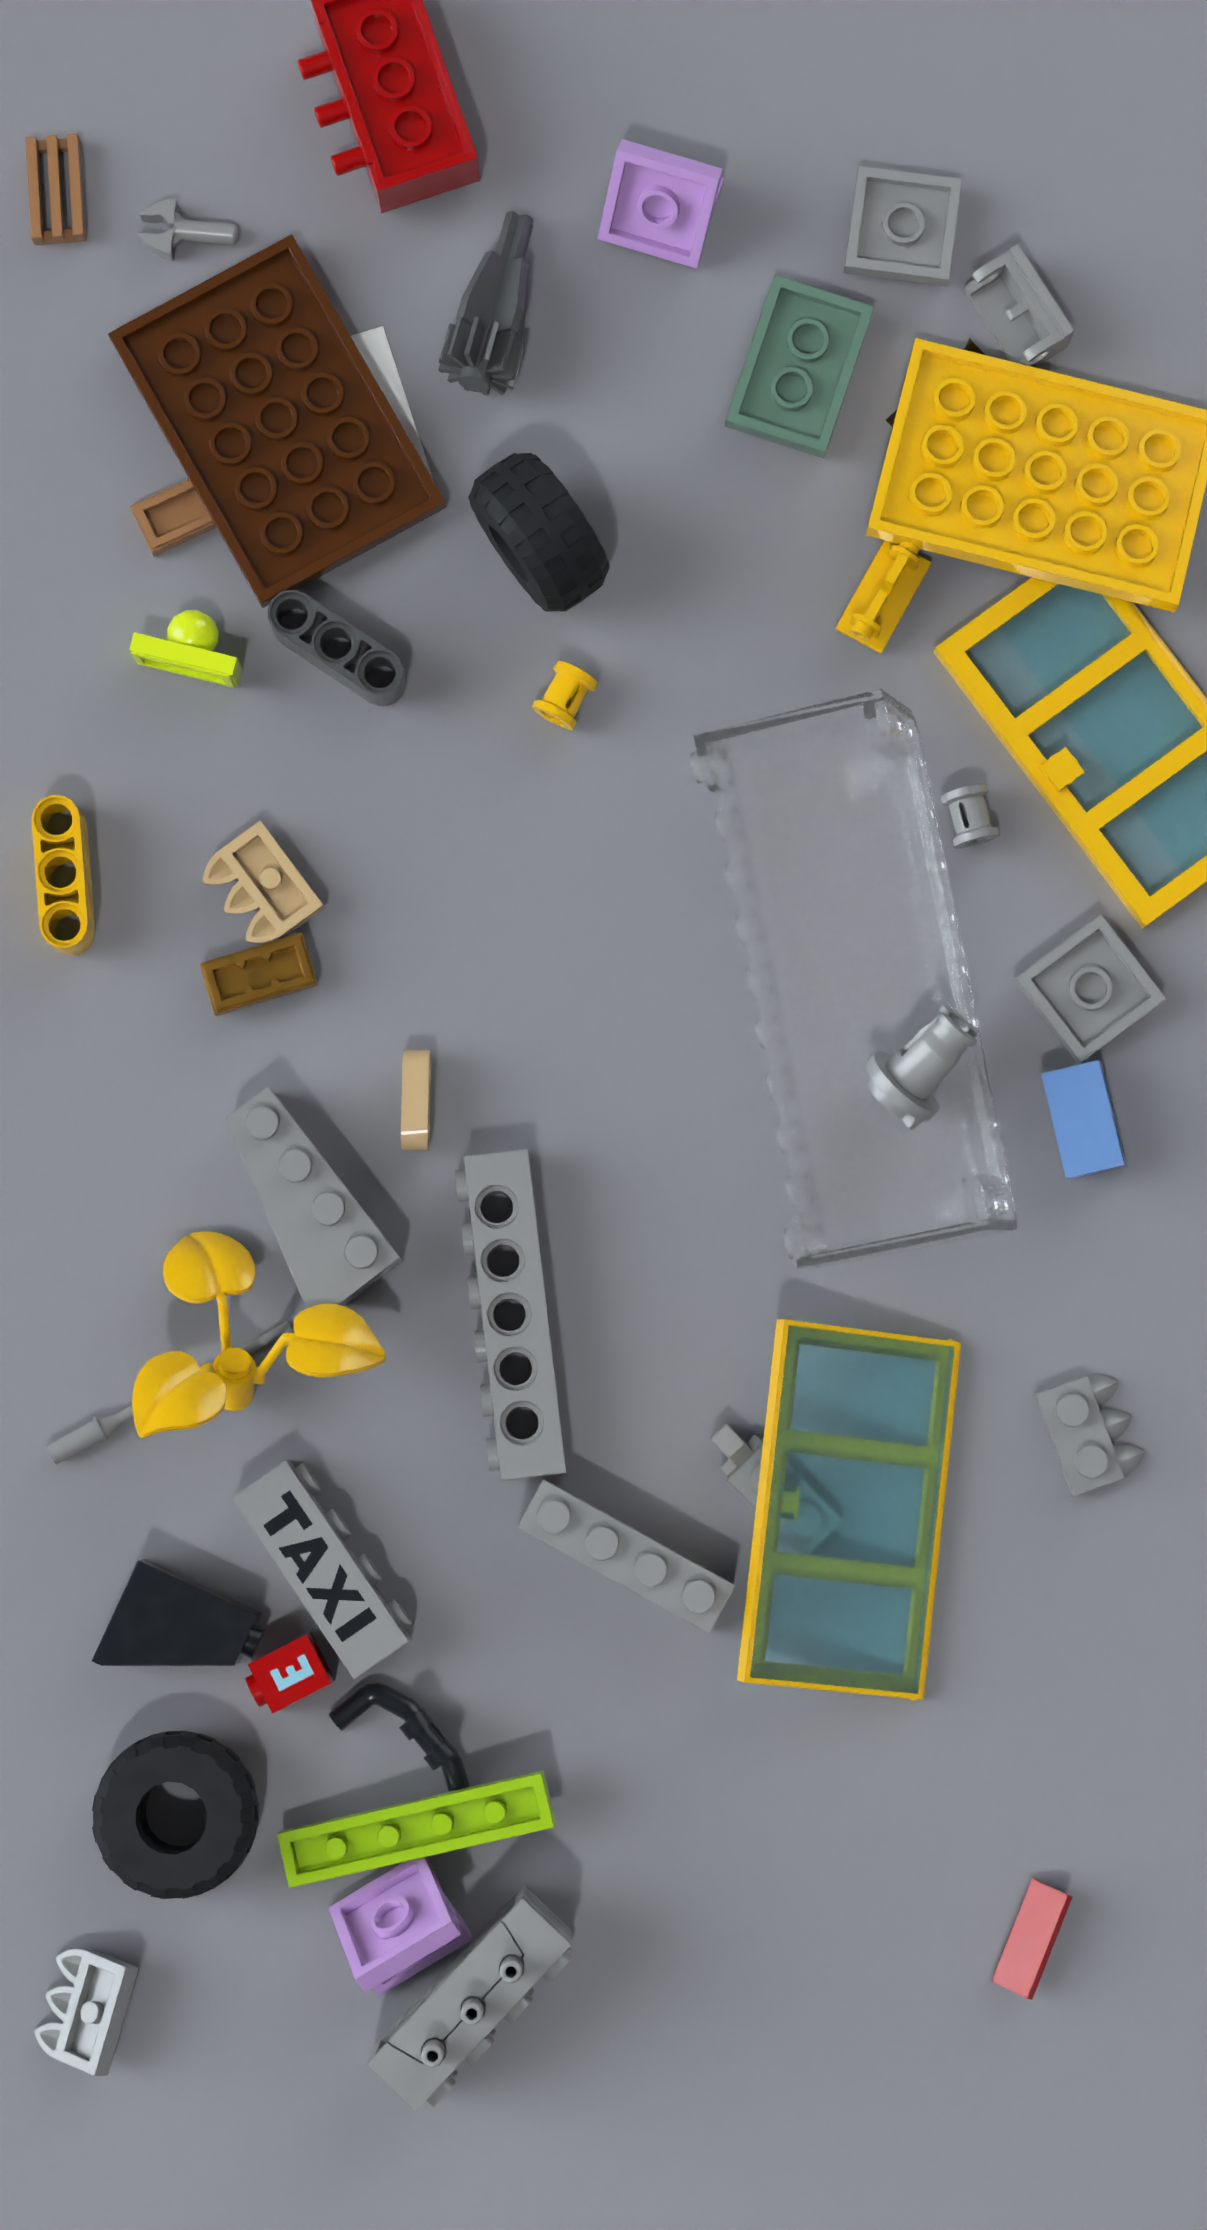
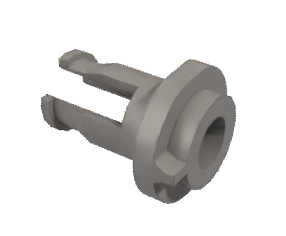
(910, 1077)

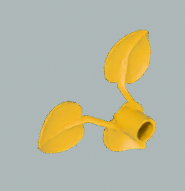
(180, 1395)

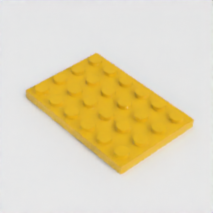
(1043, 475)

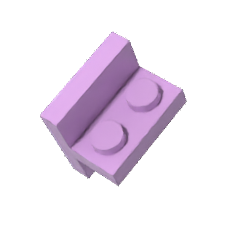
(660, 203)
(397, 1926)

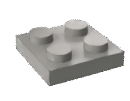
(903, 226)
(1089, 989)

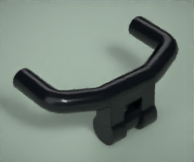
(417, 1726)

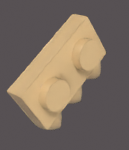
(264, 882)

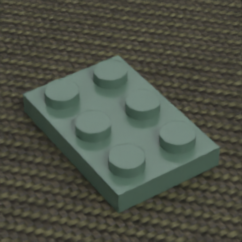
(799, 366)

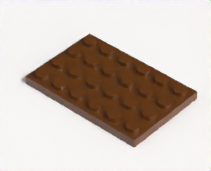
(277, 420)

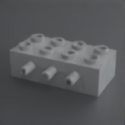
(471, 1996)

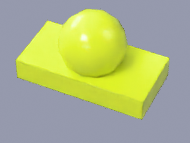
(188, 650)

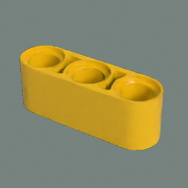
(57, 850)

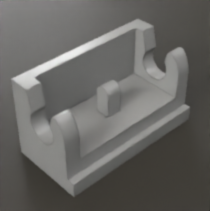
(1019, 309)

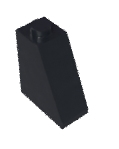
(176, 1623)

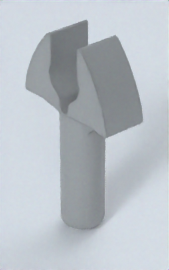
(182, 230)

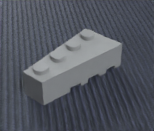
(314, 1216)

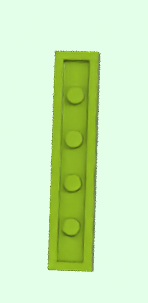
(416, 1829)

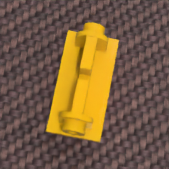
(883, 594)

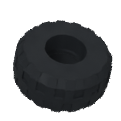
(539, 532)
(133, 1848)

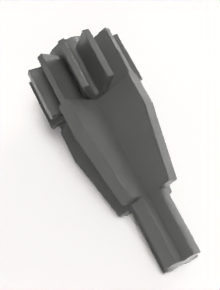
(487, 339)

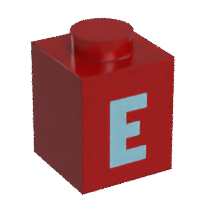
(289, 1673)

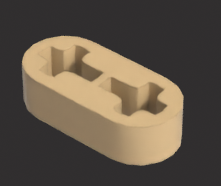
(416, 1100)

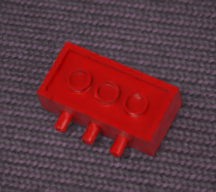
(394, 98)

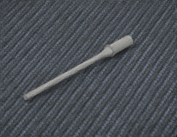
(102, 1427)

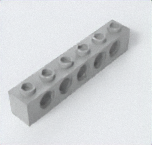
(511, 1176)

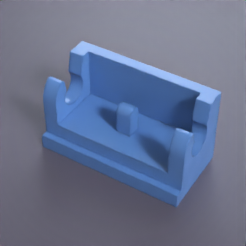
(1084, 1120)

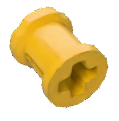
(565, 695)

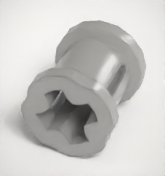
(970, 816)

